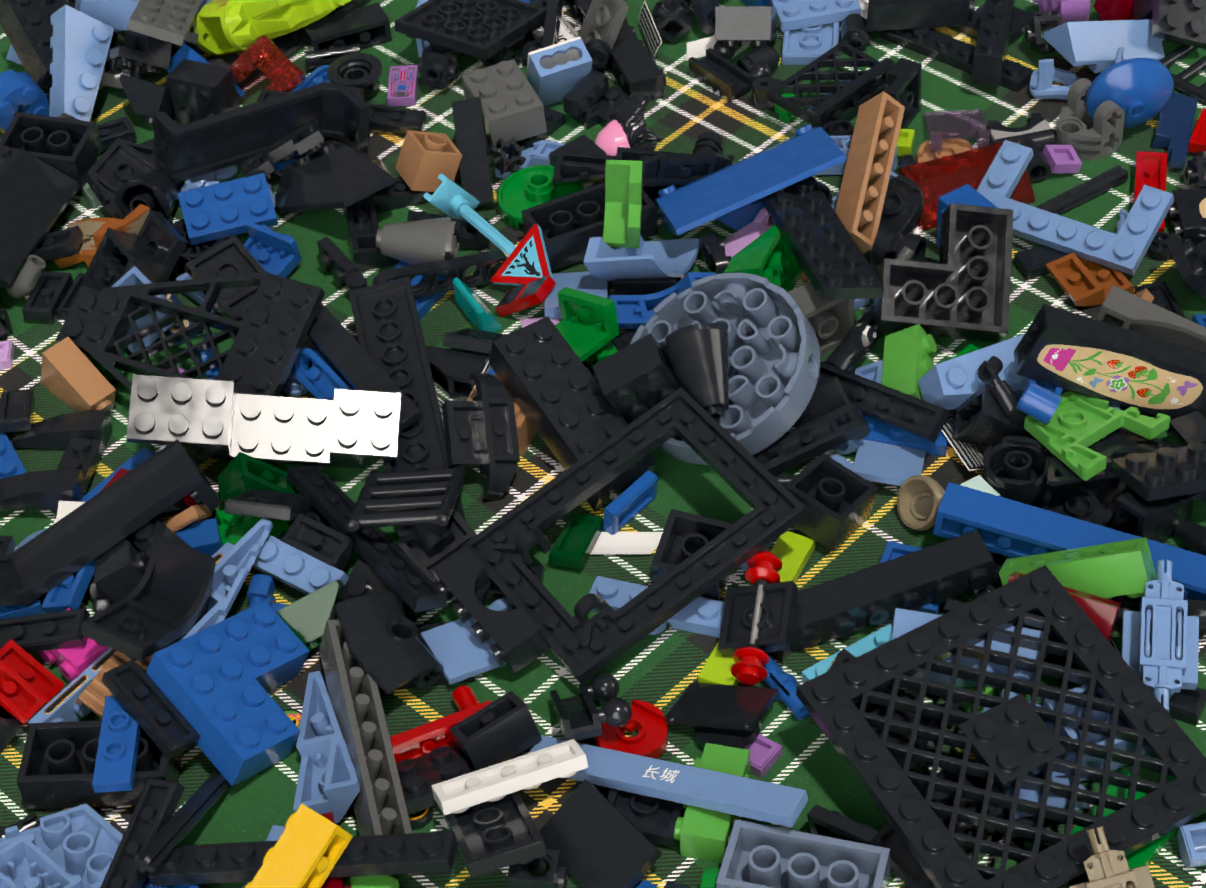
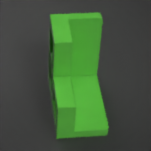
(623, 203)

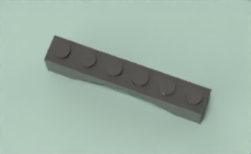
(1142, 316)

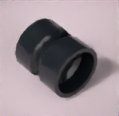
(890, 242)

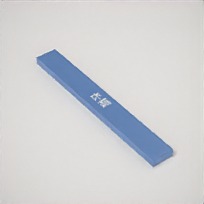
(688, 784)

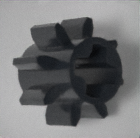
(500, 153)

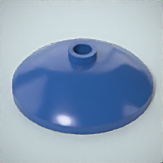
(1136, 85)

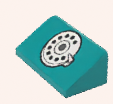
(474, 307)

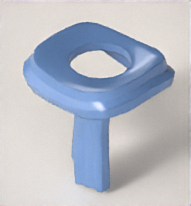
(1042, 80)

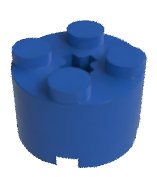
(20, 94)

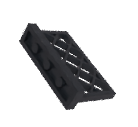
(846, 96)

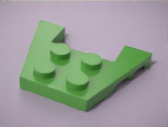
(1082, 422)

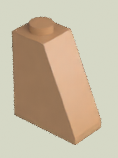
(75, 379)

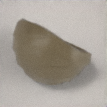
(919, 502)

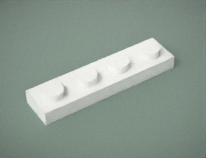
(509, 776)

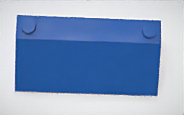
(747, 180)

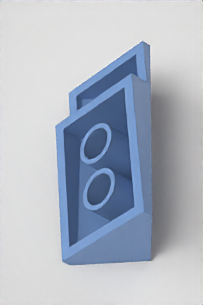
(1098, 41)

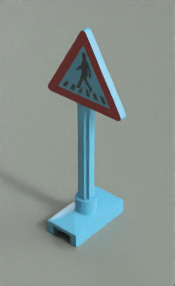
(524, 262)

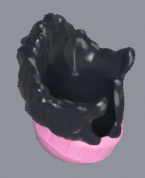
(628, 128)

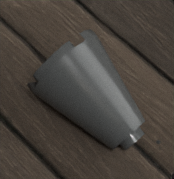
(420, 240)

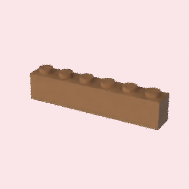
(869, 168)

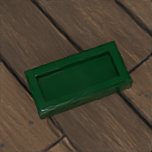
(576, 541)

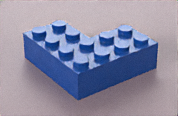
(223, 684)

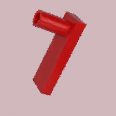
(434, 734)

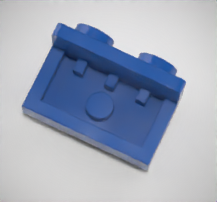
(272, 250)

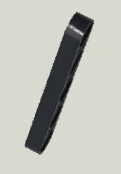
(456, 267)

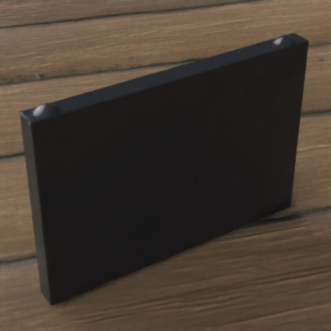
(722, 706)

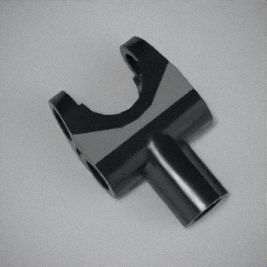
(1033, 135)

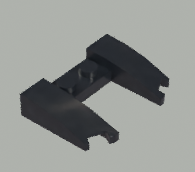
(363, 223)
(83, 437)

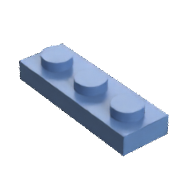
(295, 567)

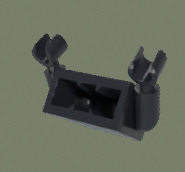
(990, 411)

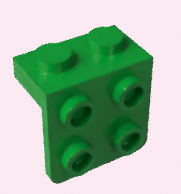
(586, 321)

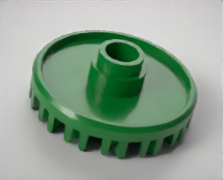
(528, 189)

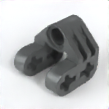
(1075, 125)

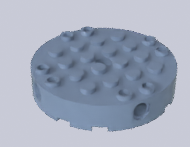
(769, 354)

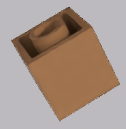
(425, 158)

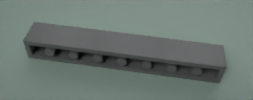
(360, 713)

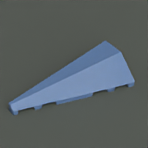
(230, 575)
(326, 770)

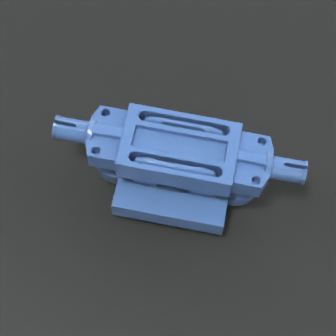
(1161, 638)

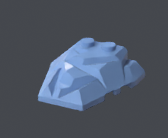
(63, 852)

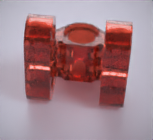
(271, 62)

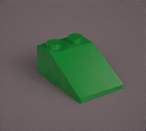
(768, 258)

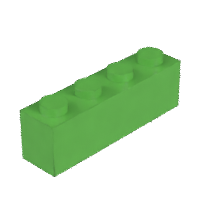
(1096, 569)

